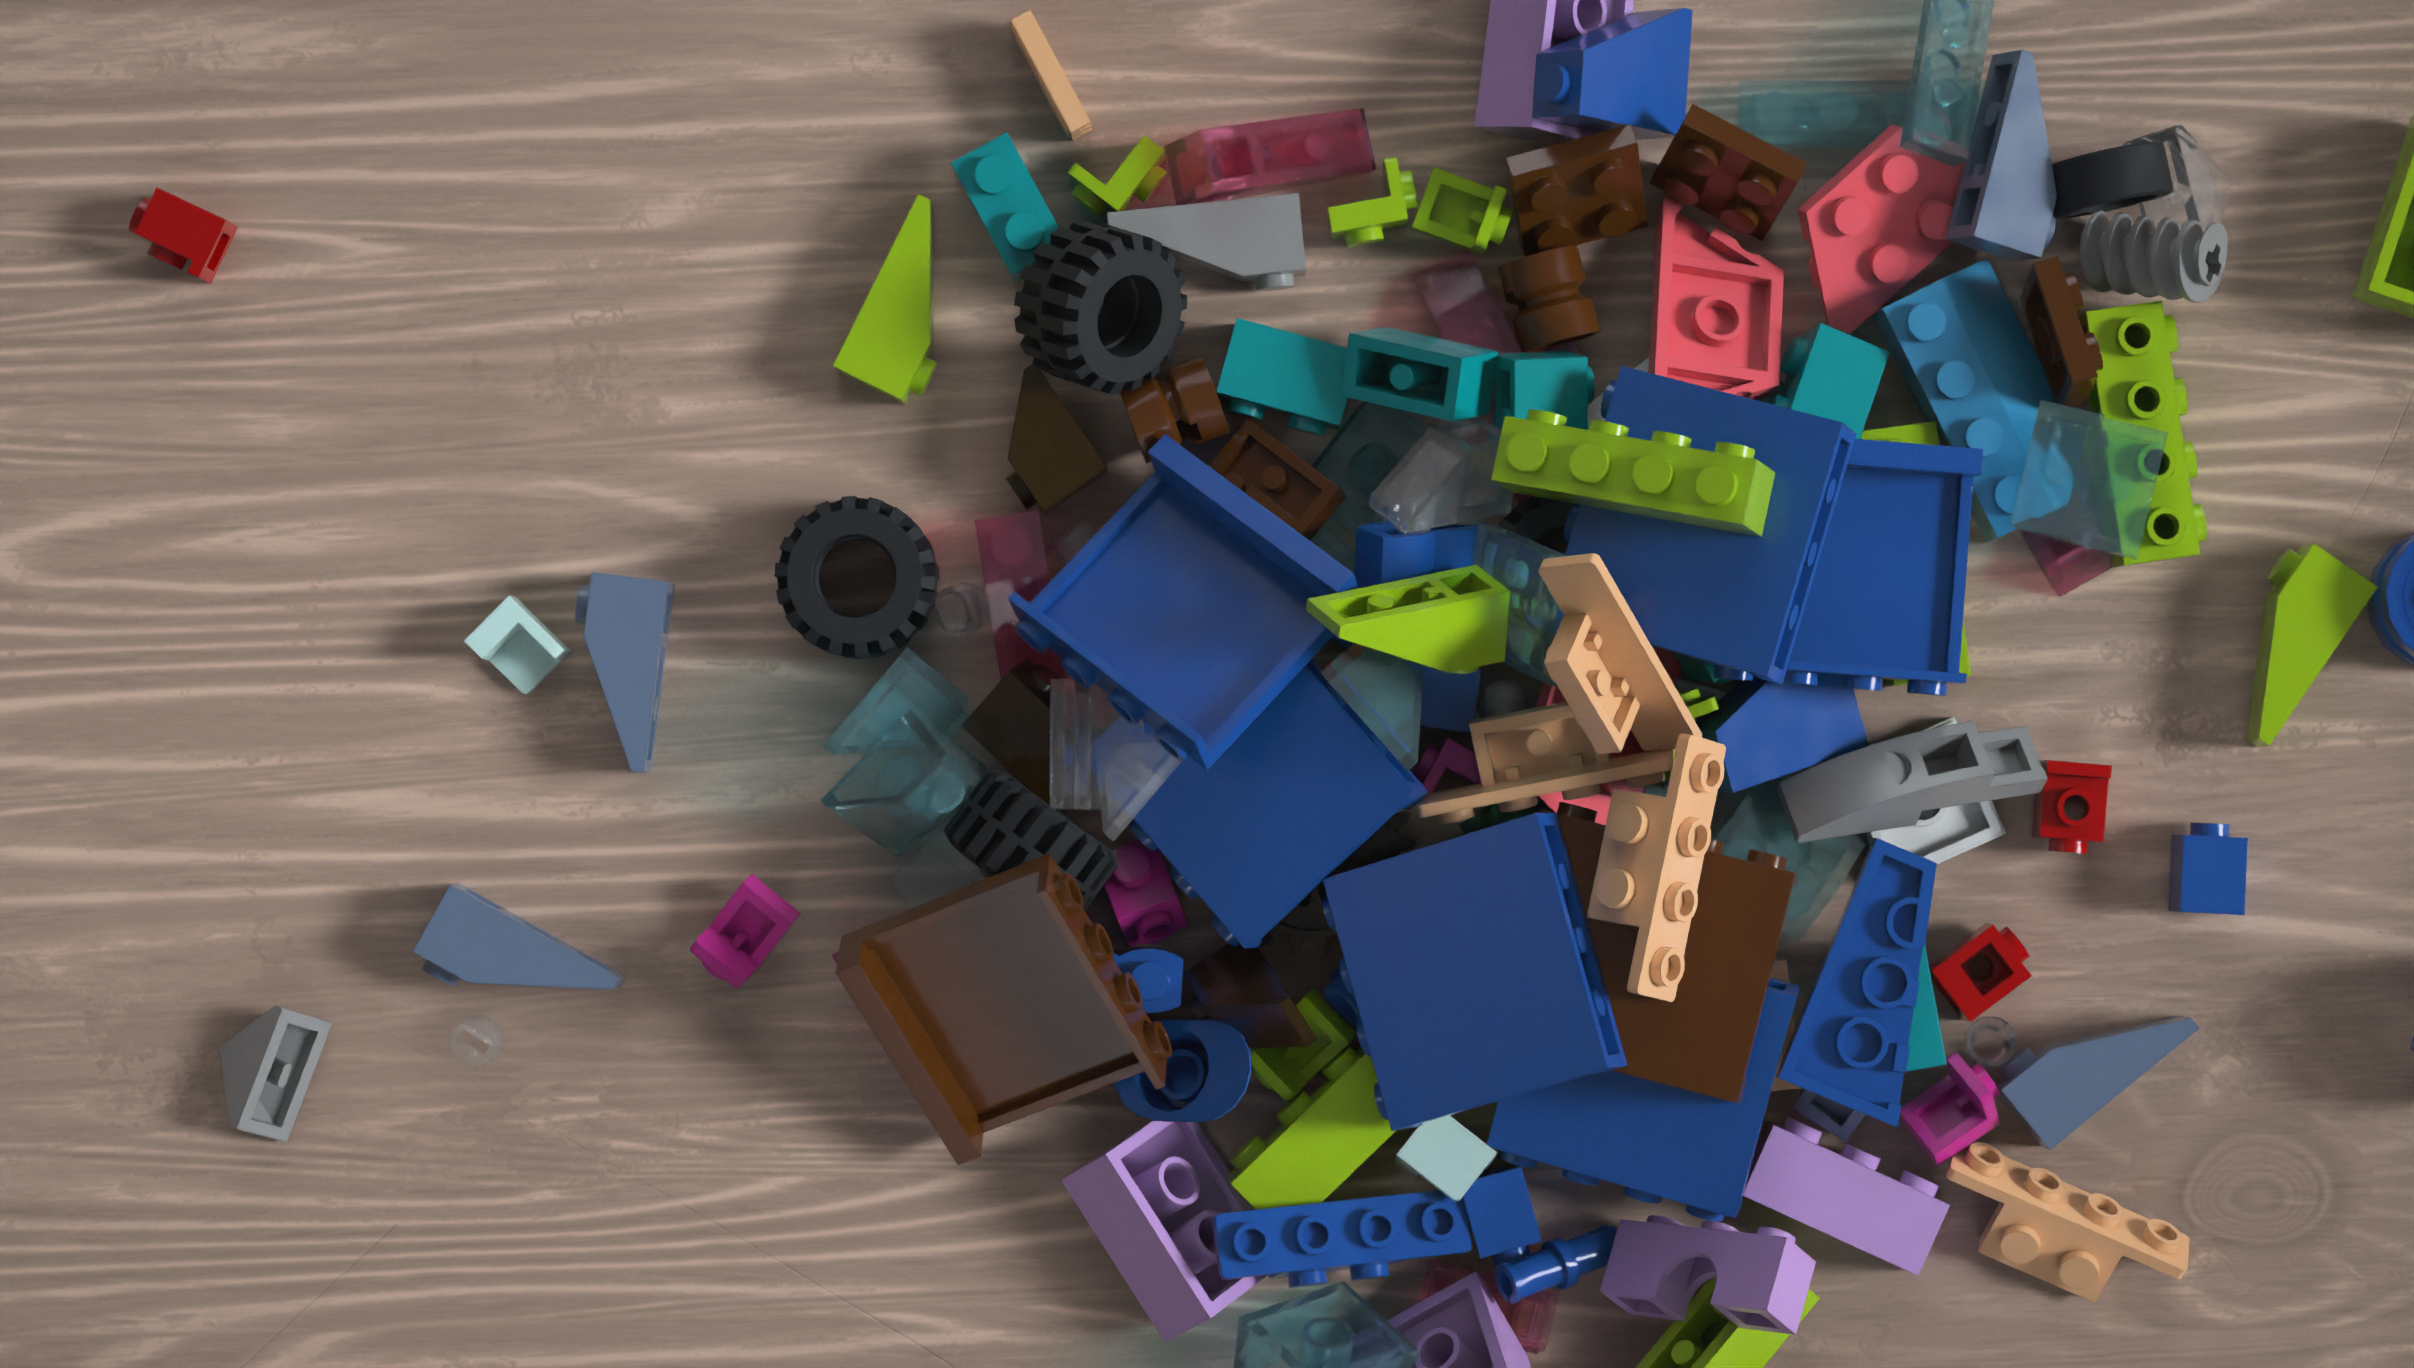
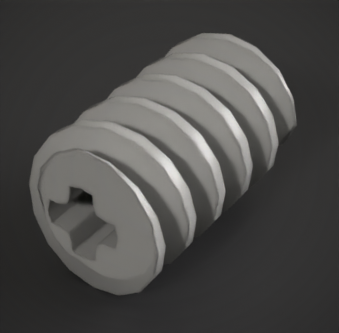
(2153, 257)

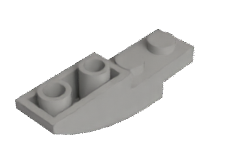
(1905, 775)

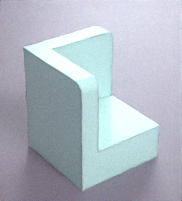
(518, 645)
(1445, 1156)

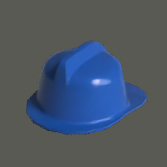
(1202, 1076)

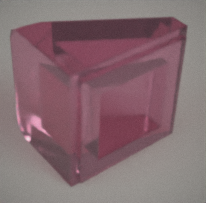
(2066, 564)

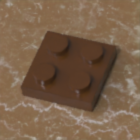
(1727, 173)
(1577, 191)
(2063, 348)

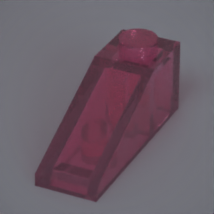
(1269, 156)
(1014, 561)

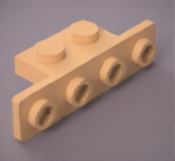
(1608, 662)
(1538, 755)
(1655, 864)
(2061, 1229)

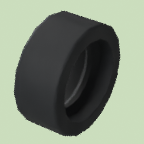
(2111, 179)

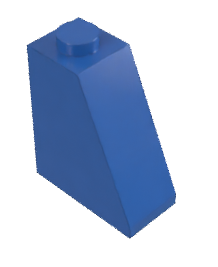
(1619, 76)
(1782, 728)

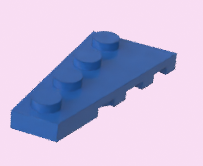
(1864, 996)

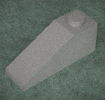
(1236, 238)

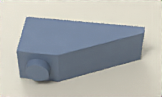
(2009, 177)
(628, 646)
(490, 945)
(2075, 1078)

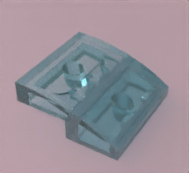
(2088, 480)
(1531, 608)

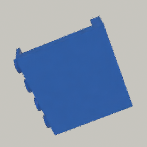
(1890, 572)
(1711, 588)
(1186, 607)
(1275, 808)
(1472, 971)
(1649, 1132)

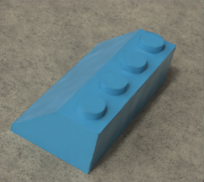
(1972, 377)

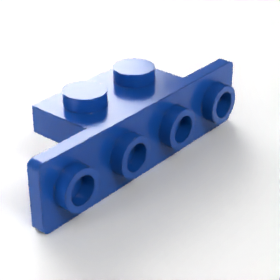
(1339, 1236)

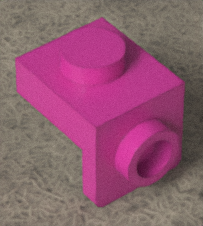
(1449, 756)
(1143, 895)
(744, 932)
(1953, 1110)

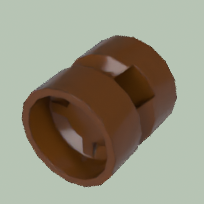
(1549, 299)
(1177, 406)

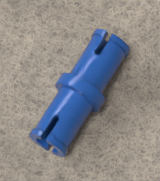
(1556, 1264)

